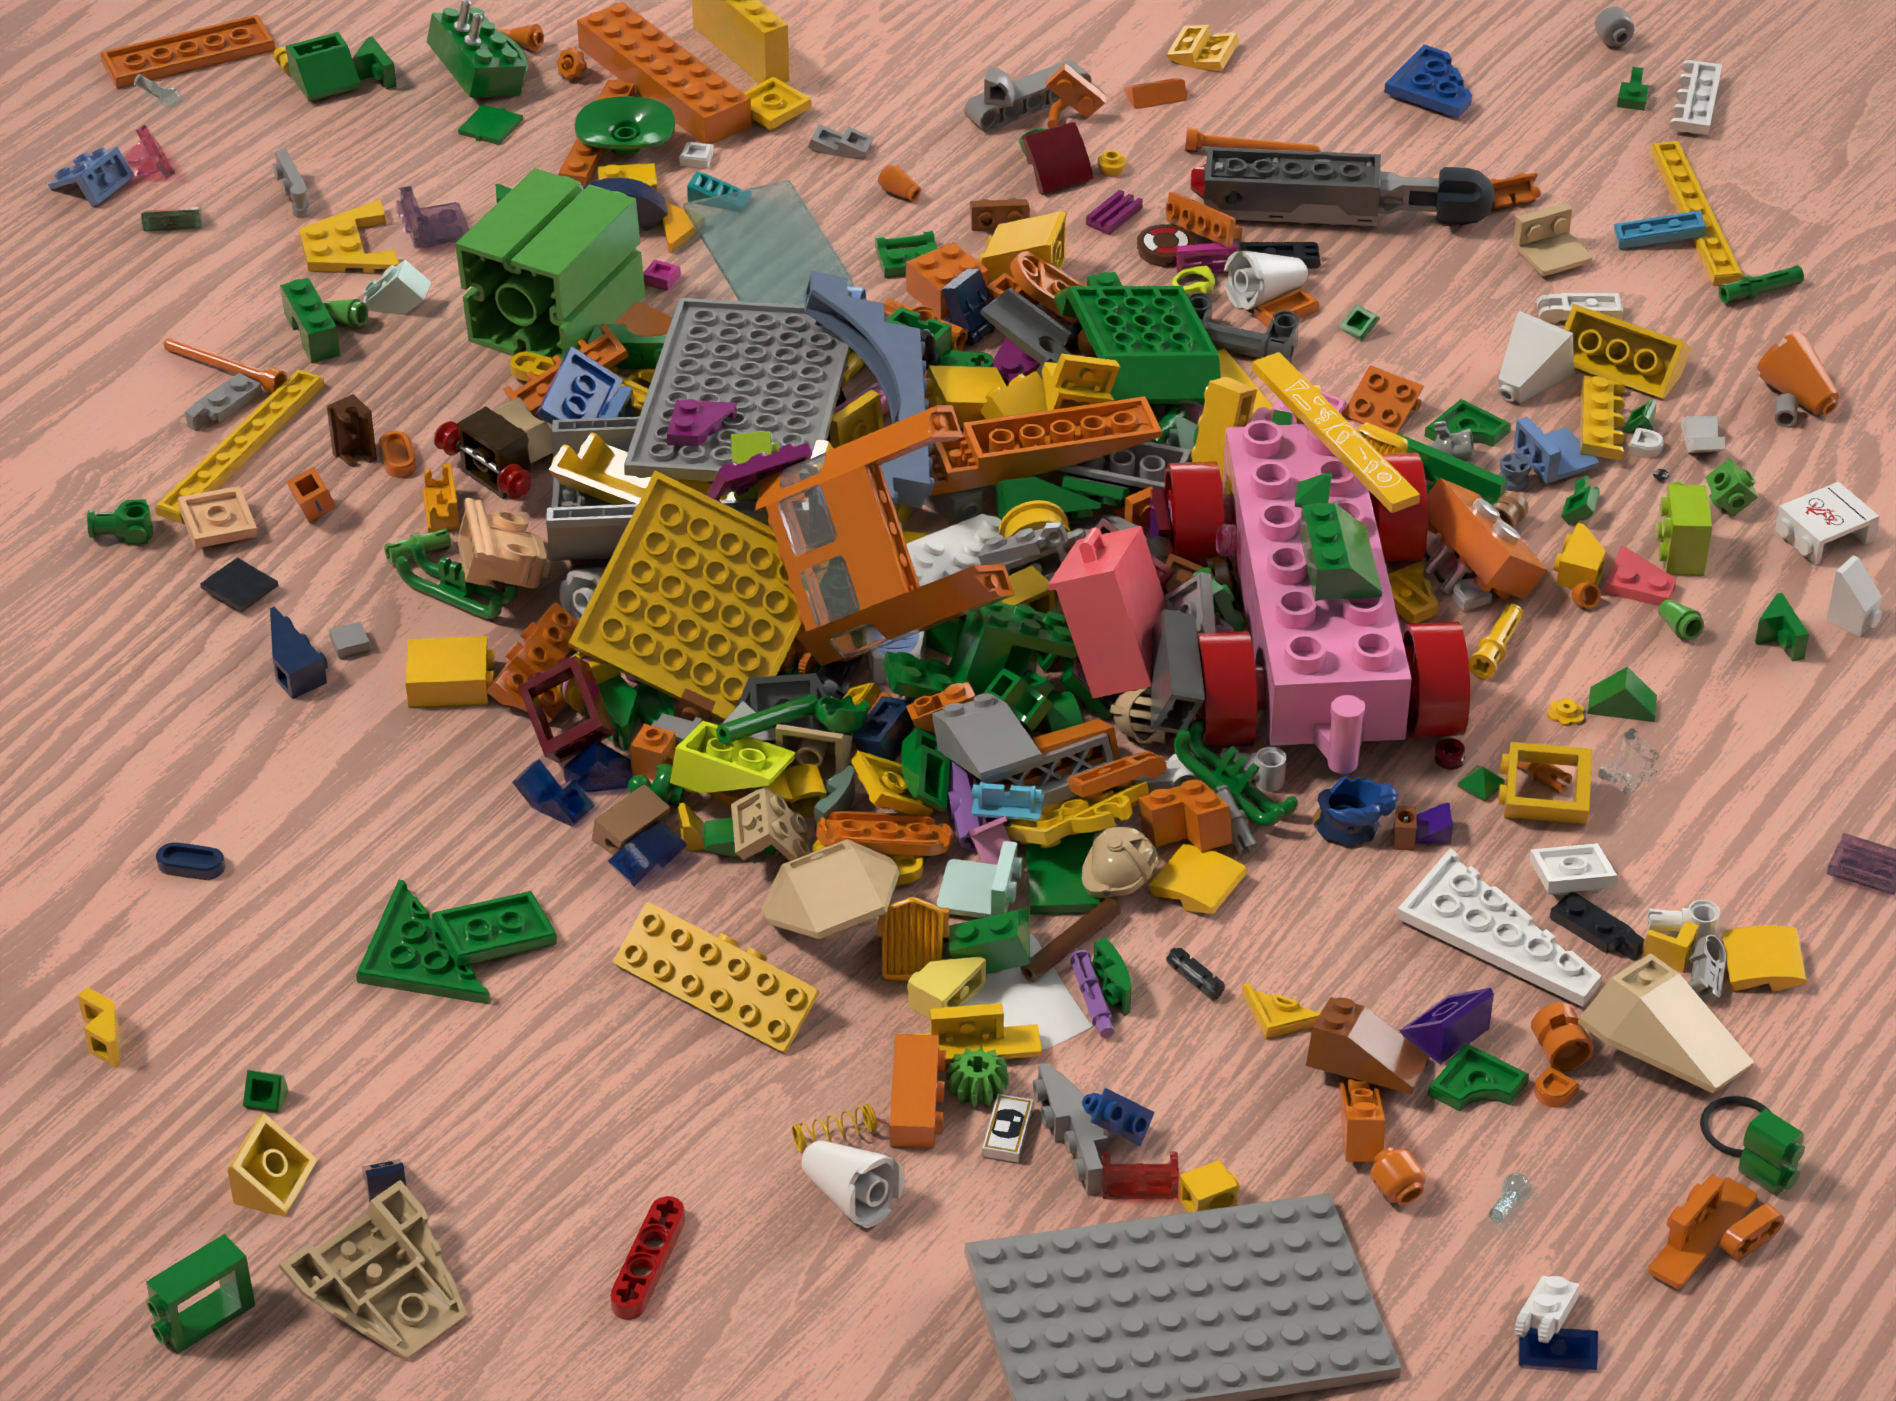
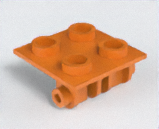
(1383, 400)

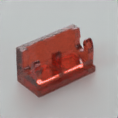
(1140, 1179)

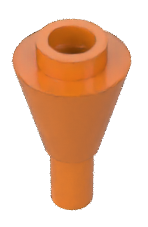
(526, 36)

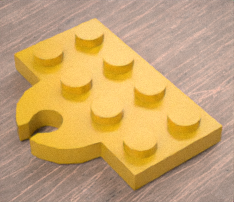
(1077, 816)

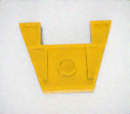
(336, 244)

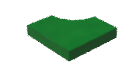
(1463, 415)
(1477, 1077)

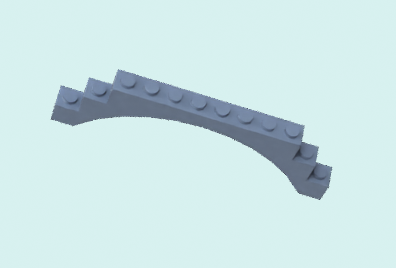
(895, 359)

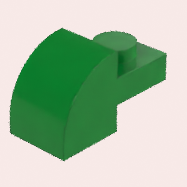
(1063, 713)

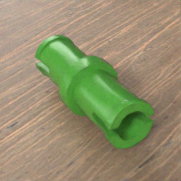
(431, 542)

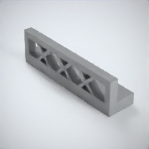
(1057, 789)

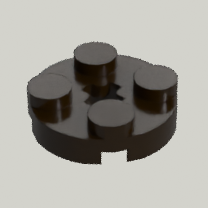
(1220, 569)

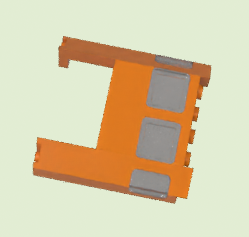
(850, 552)

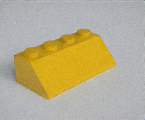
(1626, 352)

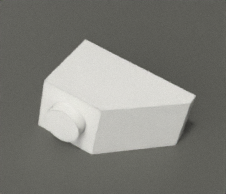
(1854, 599)

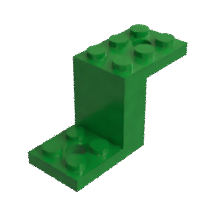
(981, 650)

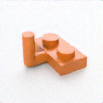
(1073, 91)

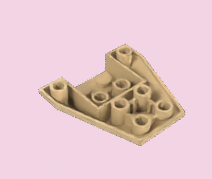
(831, 890)
(1666, 1024)

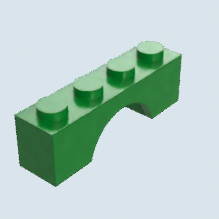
(642, 350)

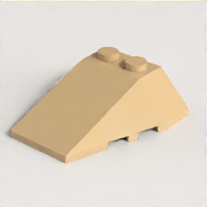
(383, 1275)

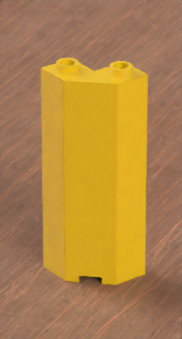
(600, 473)

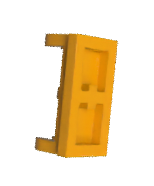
(440, 500)

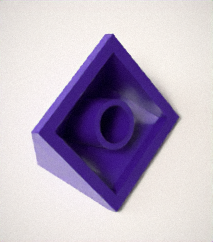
(1451, 1023)

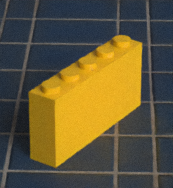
(746, 34)

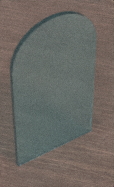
(764, 242)

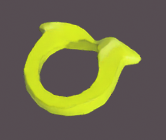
(1199, 287)

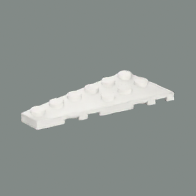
(951, 548)

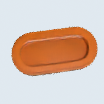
(397, 454)

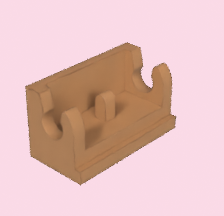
(628, 818)

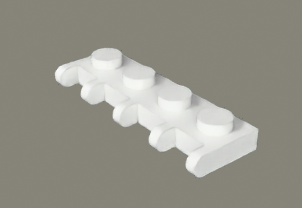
(1699, 97)

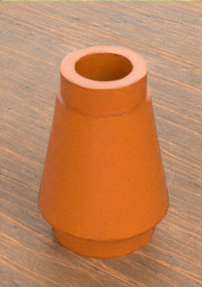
(897, 182)

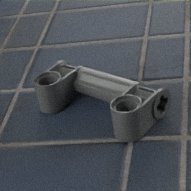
(1280, 335)

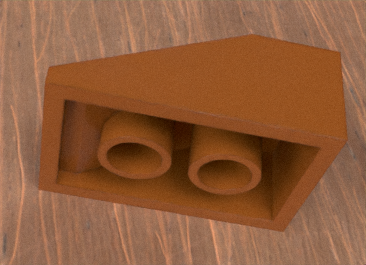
(1364, 1047)

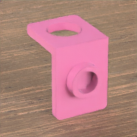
(989, 840)

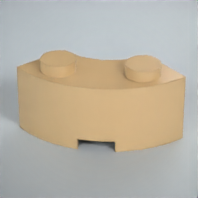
(538, 431)

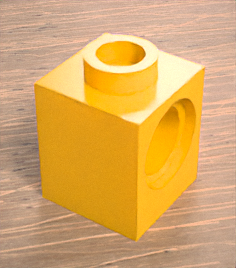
(1208, 1188)

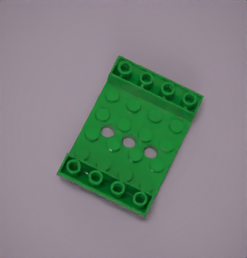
(1150, 336)

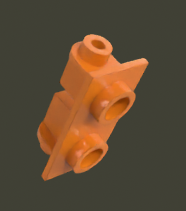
(1518, 186)

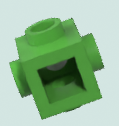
(1731, 487)

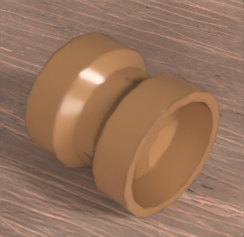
(1511, 508)

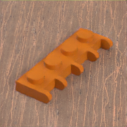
(603, 350)

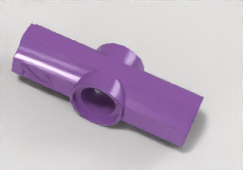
(960, 805)

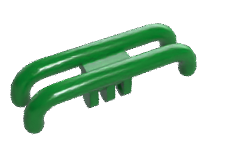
(453, 586)
(1231, 774)

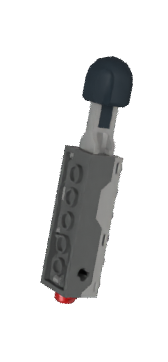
(1332, 188)

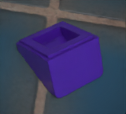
(1434, 825)

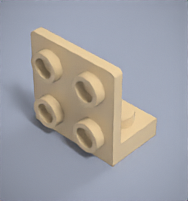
(1546, 240)
(766, 820)

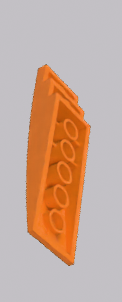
(1039, 443)

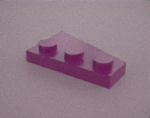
(747, 474)

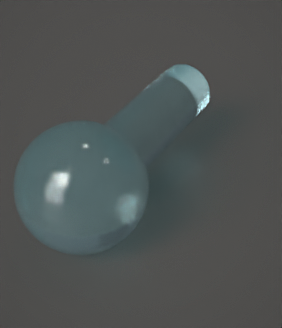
(168, 97)
(1514, 1188)

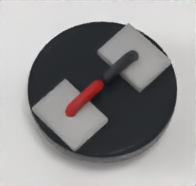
(1660, 474)

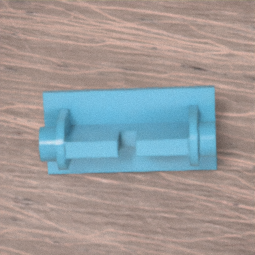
(1018, 803)

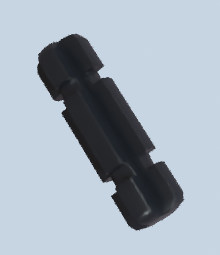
(1195, 973)

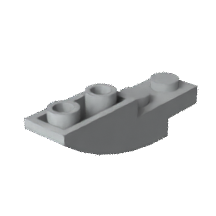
(1071, 1124)

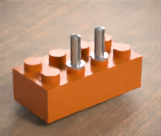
(1482, 541)

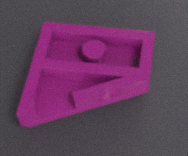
(696, 420)

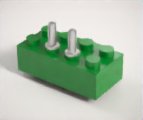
(477, 53)

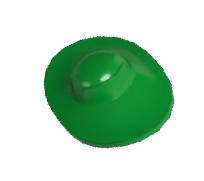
(625, 124)

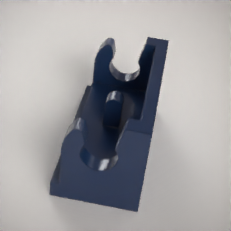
(885, 728)

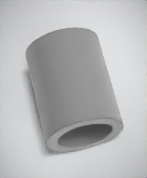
(1786, 410)

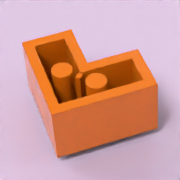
(1186, 813)

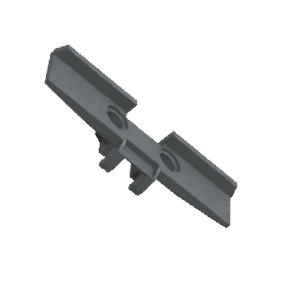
(1034, 332)

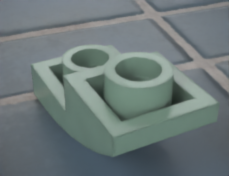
(839, 794)

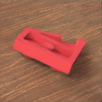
(1638, 579)

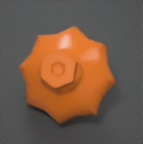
(571, 63)

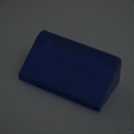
(1565, 1350)

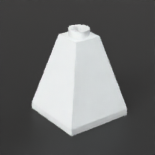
(1535, 358)

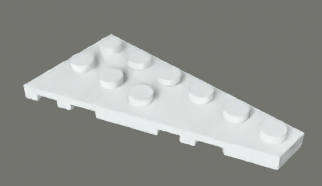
(1488, 924)

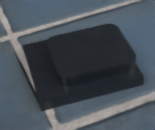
(239, 584)

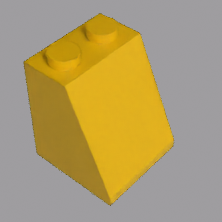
(1039, 235)

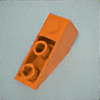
(1361, 1120)

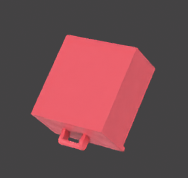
(1111, 607)

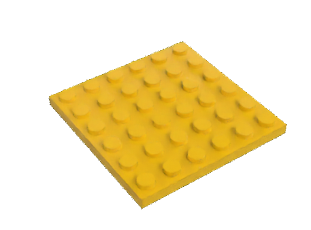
(691, 599)

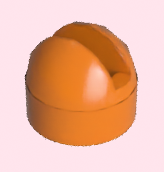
(1589, 592)

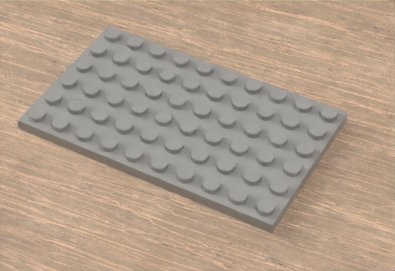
(762, 357)
(1183, 1307)

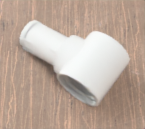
(1272, 767)
(1700, 912)

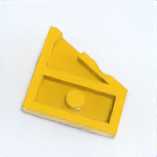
(1413, 594)

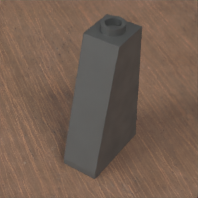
(1175, 672)

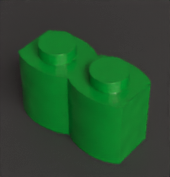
(1771, 1152)

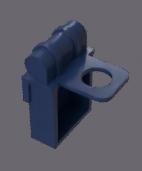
(965, 299)

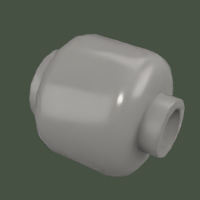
(1614, 26)

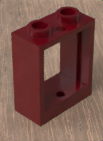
(578, 737)

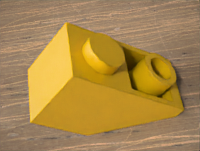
(1581, 559)

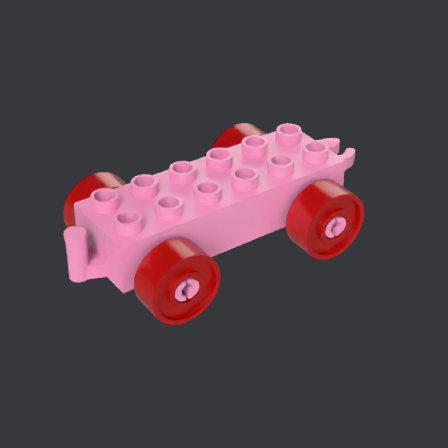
(1323, 666)

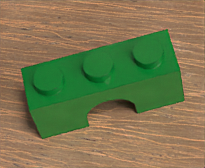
(309, 315)

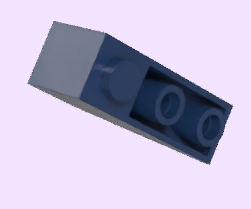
(295, 661)

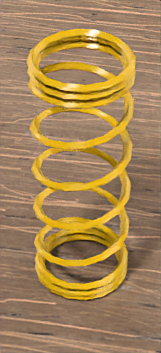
(799, 1136)

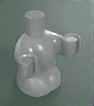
(1455, 444)

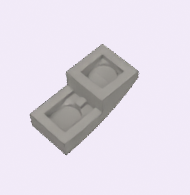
(849, 145)

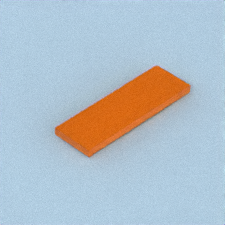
(188, 50)

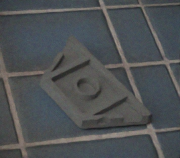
(771, 691)

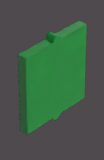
(490, 124)

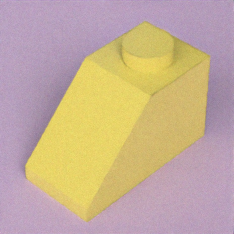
(946, 984)

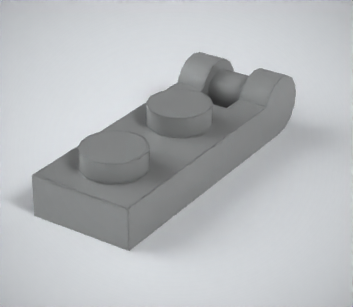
(291, 183)

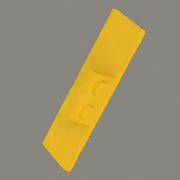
(716, 976)

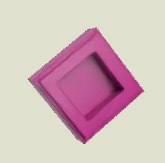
(661, 275)

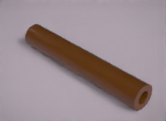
(1071, 939)

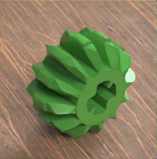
(977, 1076)

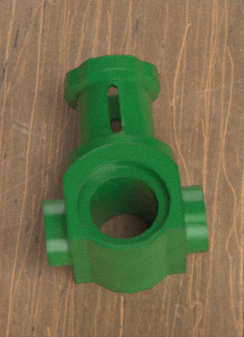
(129, 522)

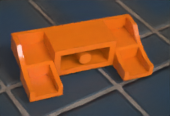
(541, 650)

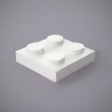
(1573, 869)

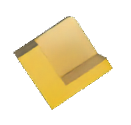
(1671, 950)

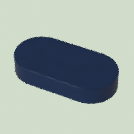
(190, 861)

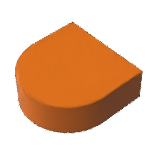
(1555, 1088)

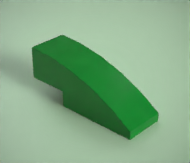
(925, 769)

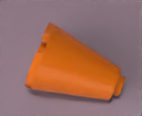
(1798, 371)

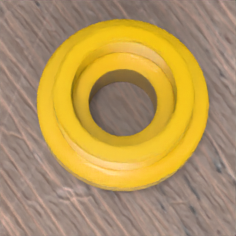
(1111, 162)

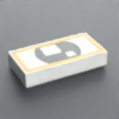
(1007, 1128)

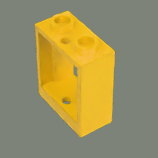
(1543, 809)

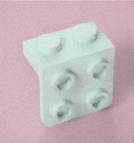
(979, 887)

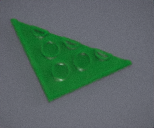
(412, 956)

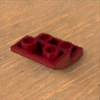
(1058, 157)

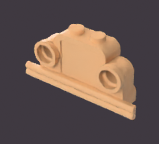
(500, 548)

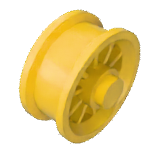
(1034, 516)

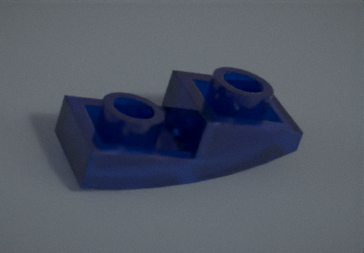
(645, 851)

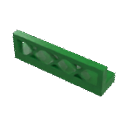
(1447, 467)

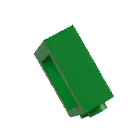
(189, 1276)

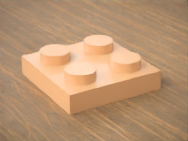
(217, 517)

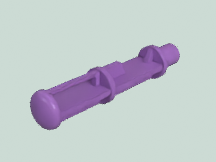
(1092, 992)

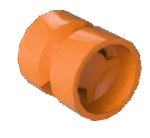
(1562, 1037)

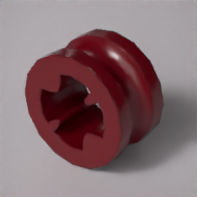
(1450, 746)

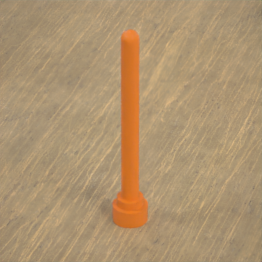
(1196, 139)
(270, 378)

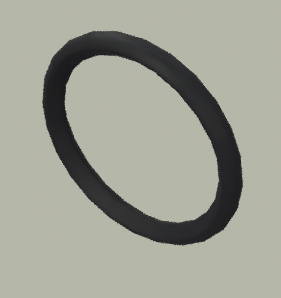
(1717, 1103)

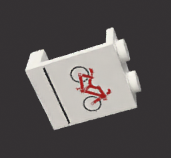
(1823, 518)

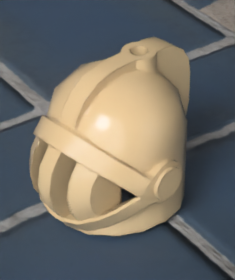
(1133, 716)
(1118, 862)

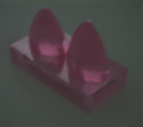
(150, 154)

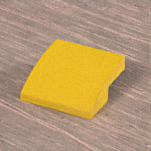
(1201, 49)
(1198, 879)
(1764, 956)

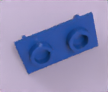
(1118, 1115)

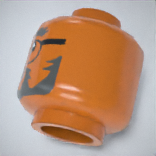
(1398, 1176)

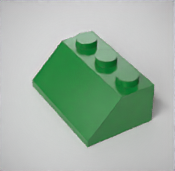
(1337, 554)

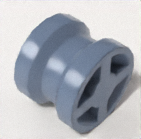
(1515, 469)

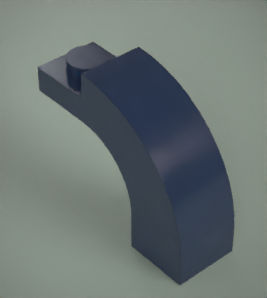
(650, 203)

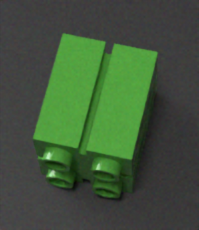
(550, 265)

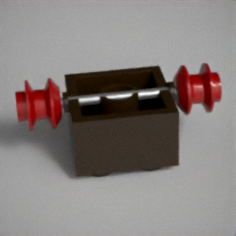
(490, 451)

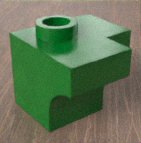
(1024, 695)

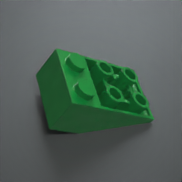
(1017, 491)

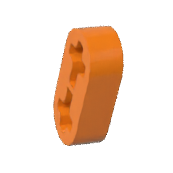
(1752, 1231)

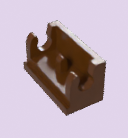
(351, 430)

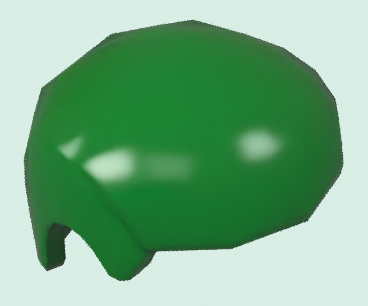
(841, 715)

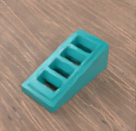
(706, 186)

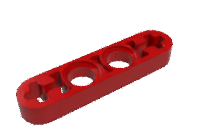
(649, 1257)

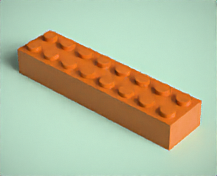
(664, 72)

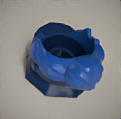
(1352, 810)

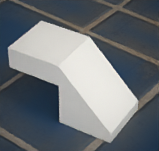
(1702, 434)

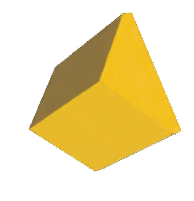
(269, 1168)

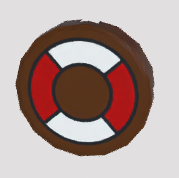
(1160, 242)

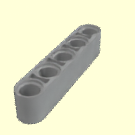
(1030, 97)

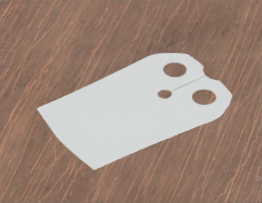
(1029, 1003)

